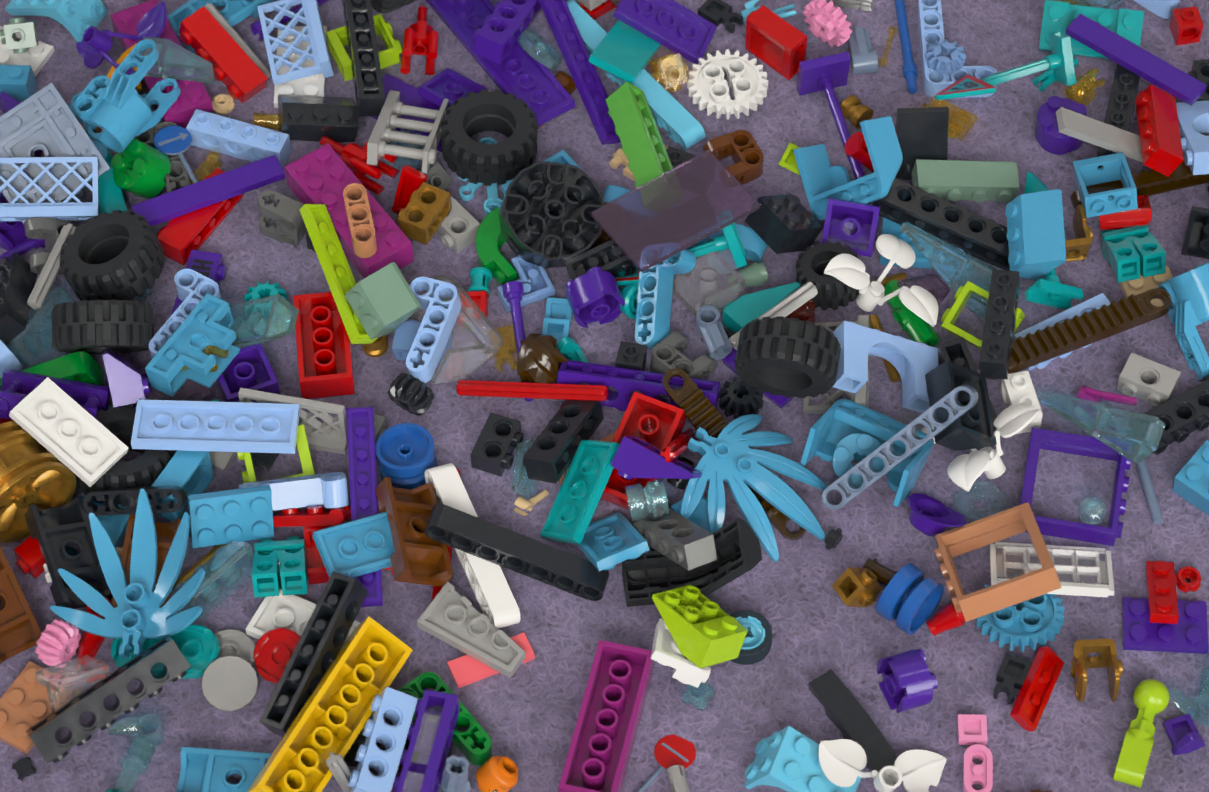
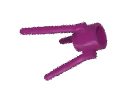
(1096, 395)

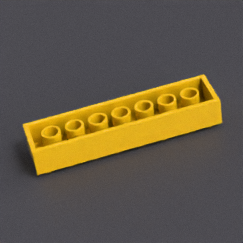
(334, 711)

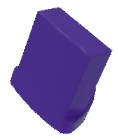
(1183, 734)

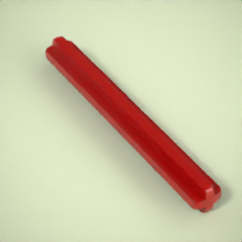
(678, 445)

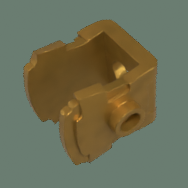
(1083, 234)
(1106, 659)

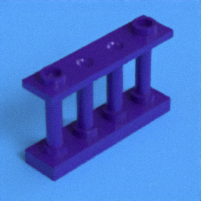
(19, 384)

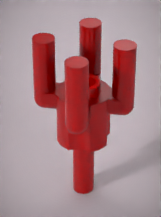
(420, 40)
(356, 159)

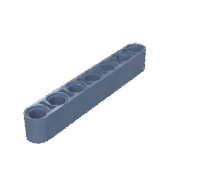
(887, 452)

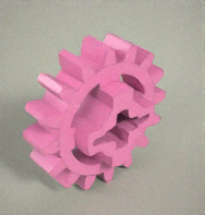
(827, 22)

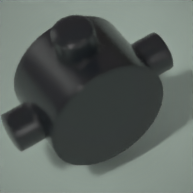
(833, 538)
(24, 768)

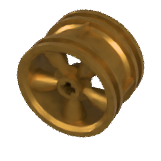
(28, 478)

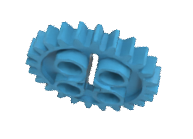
(1024, 622)

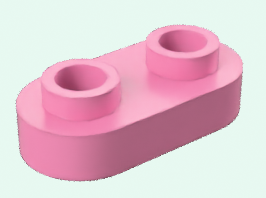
(977, 774)

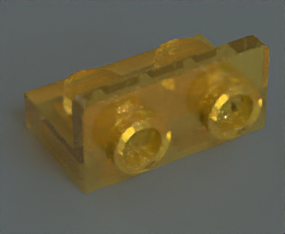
(959, 119)

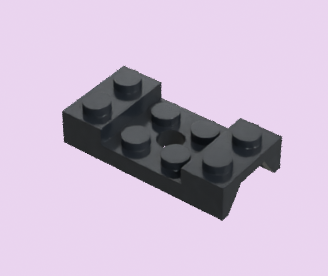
(62, 528)

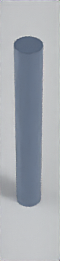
(1149, 492)

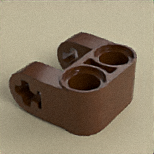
(744, 152)

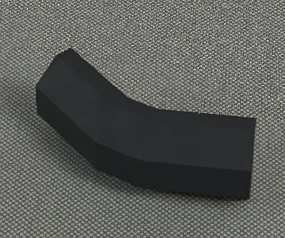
(736, 552)

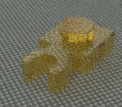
(1083, 90)
(207, 167)
(507, 349)

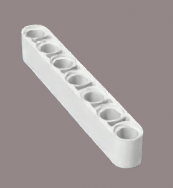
(484, 576)

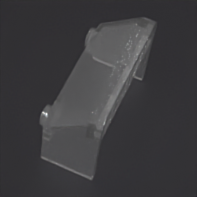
(472, 341)

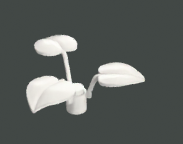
(852, 273)
(969, 467)
(844, 759)

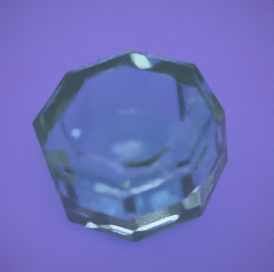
(1092, 510)

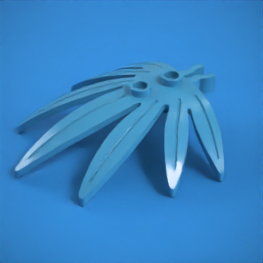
(733, 461)
(139, 606)

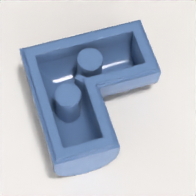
(535, 283)

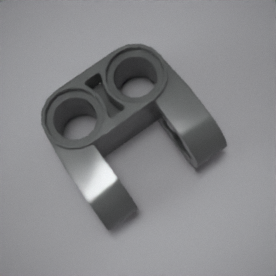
(286, 216)
(44, 229)
(668, 356)

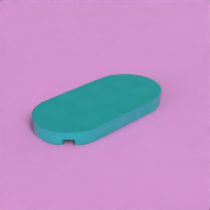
(195, 642)

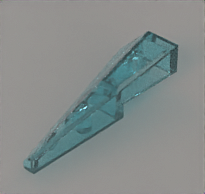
(953, 265)
(1124, 431)

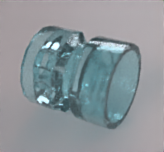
(647, 500)

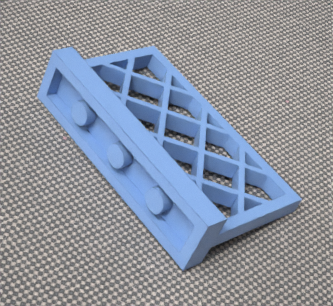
(316, 37)
(63, 211)

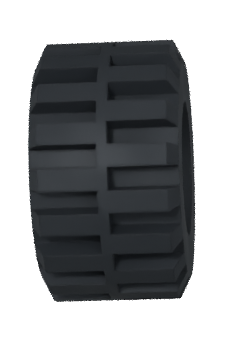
(811, 266)

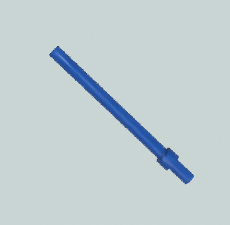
(909, 68)

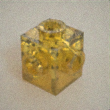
(670, 72)

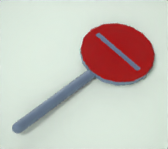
(668, 752)

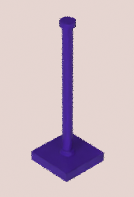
(825, 75)

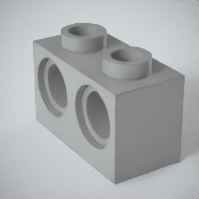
(458, 228)

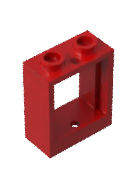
(793, 42)

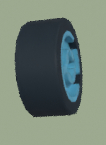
(759, 642)

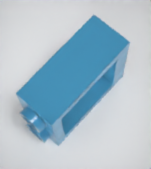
(1113, 169)
(189, 471)

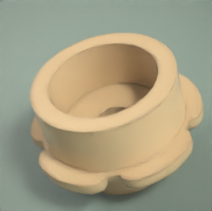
(225, 108)

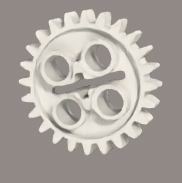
(711, 91)

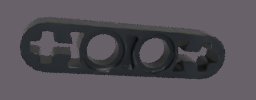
(132, 496)

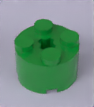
(140, 169)

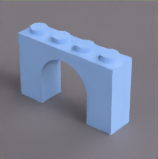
(1195, 146)
(909, 357)

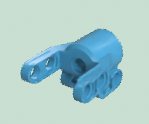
(119, 106)
(1188, 309)

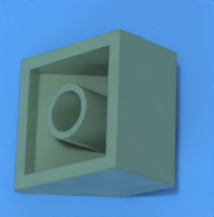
(382, 301)

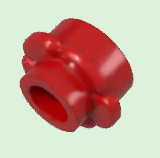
(1191, 574)

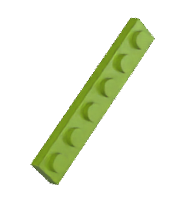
(334, 267)

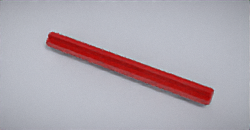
(532, 390)

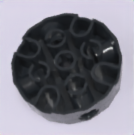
(528, 208)

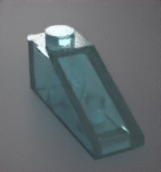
(178, 63)

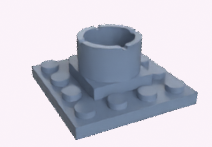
(50, 126)

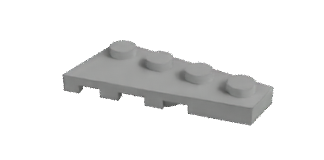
(463, 627)

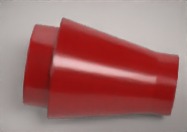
(946, 620)

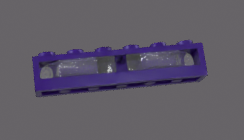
(429, 743)

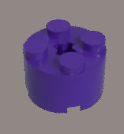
(1047, 128)
(594, 297)
(908, 675)

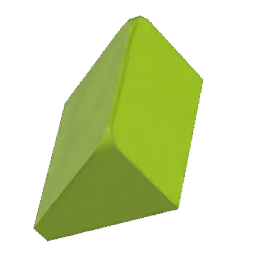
(788, 159)

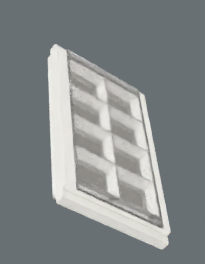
(1079, 569)

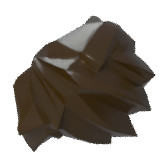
(539, 359)

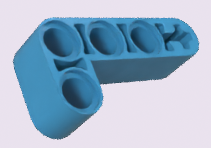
(656, 297)

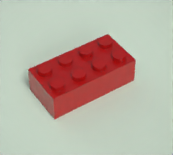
(322, 348)
(653, 423)

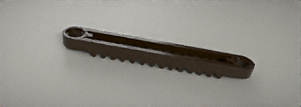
(1150, 183)
(1087, 329)
(704, 415)

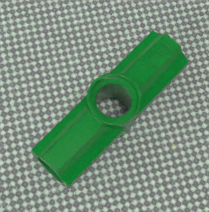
(915, 327)

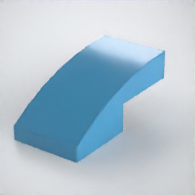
(557, 318)

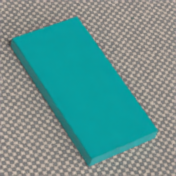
(624, 52)
(580, 492)

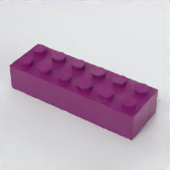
(192, 94)
(321, 180)
(608, 719)

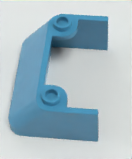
(828, 182)
(849, 418)

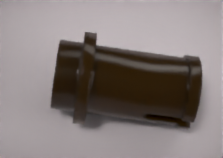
(882, 572)

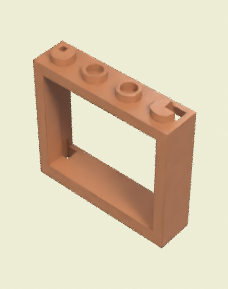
(985, 532)

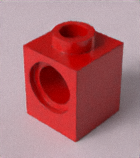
(1186, 25)

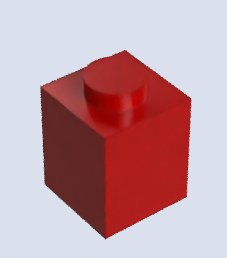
(30, 557)

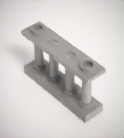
(389, 121)

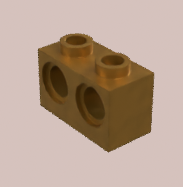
(424, 213)

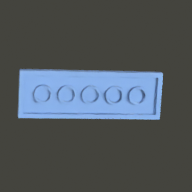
(215, 426)

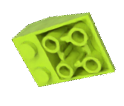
(700, 626)

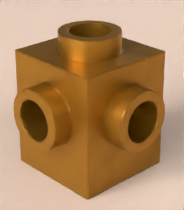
(857, 587)

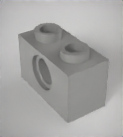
(1140, 371)

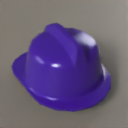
(931, 515)

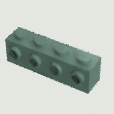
(967, 179)

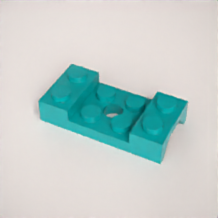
(1060, 15)

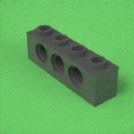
(678, 539)

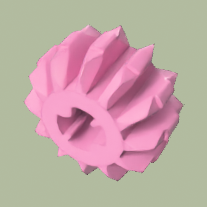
(58, 643)

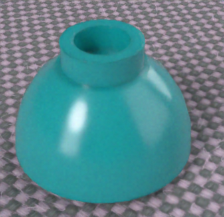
(630, 296)

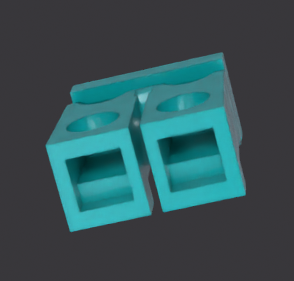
(1133, 253)
(279, 557)

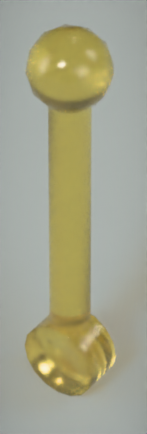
(884, 61)

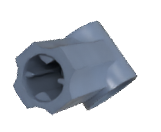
(862, 55)
(712, 332)
(455, 775)

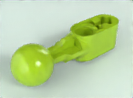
(1150, 699)

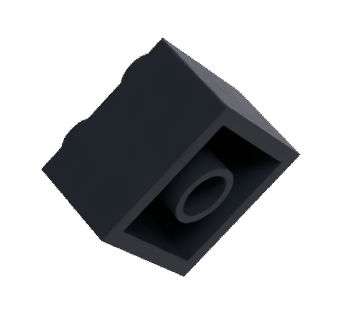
(784, 223)

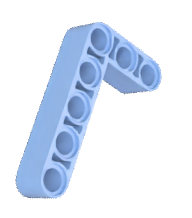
(931, 29)

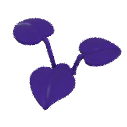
(98, 42)

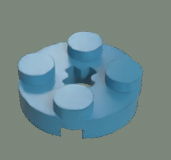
(849, 445)

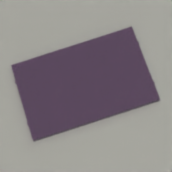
(675, 210)

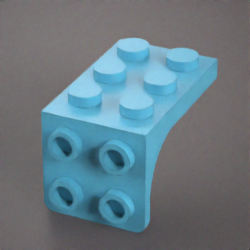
(72, 14)
(790, 763)

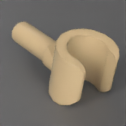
(529, 504)

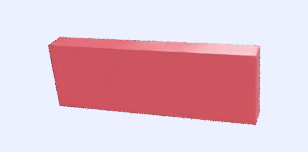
(469, 670)

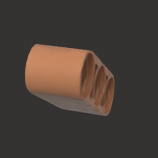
(360, 220)

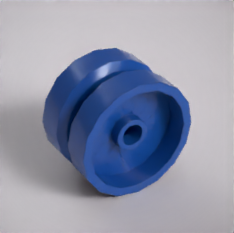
(405, 454)
(910, 598)

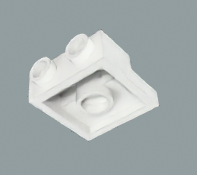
(667, 653)

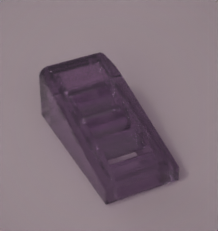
(930, 282)

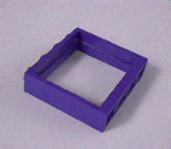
(1082, 446)

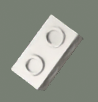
(1020, 390)

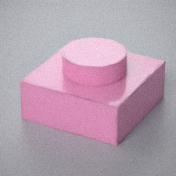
(972, 729)

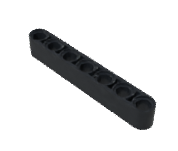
(516, 552)

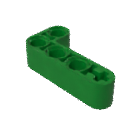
(73, 367)
(463, 739)

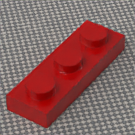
(1161, 592)
(1037, 689)

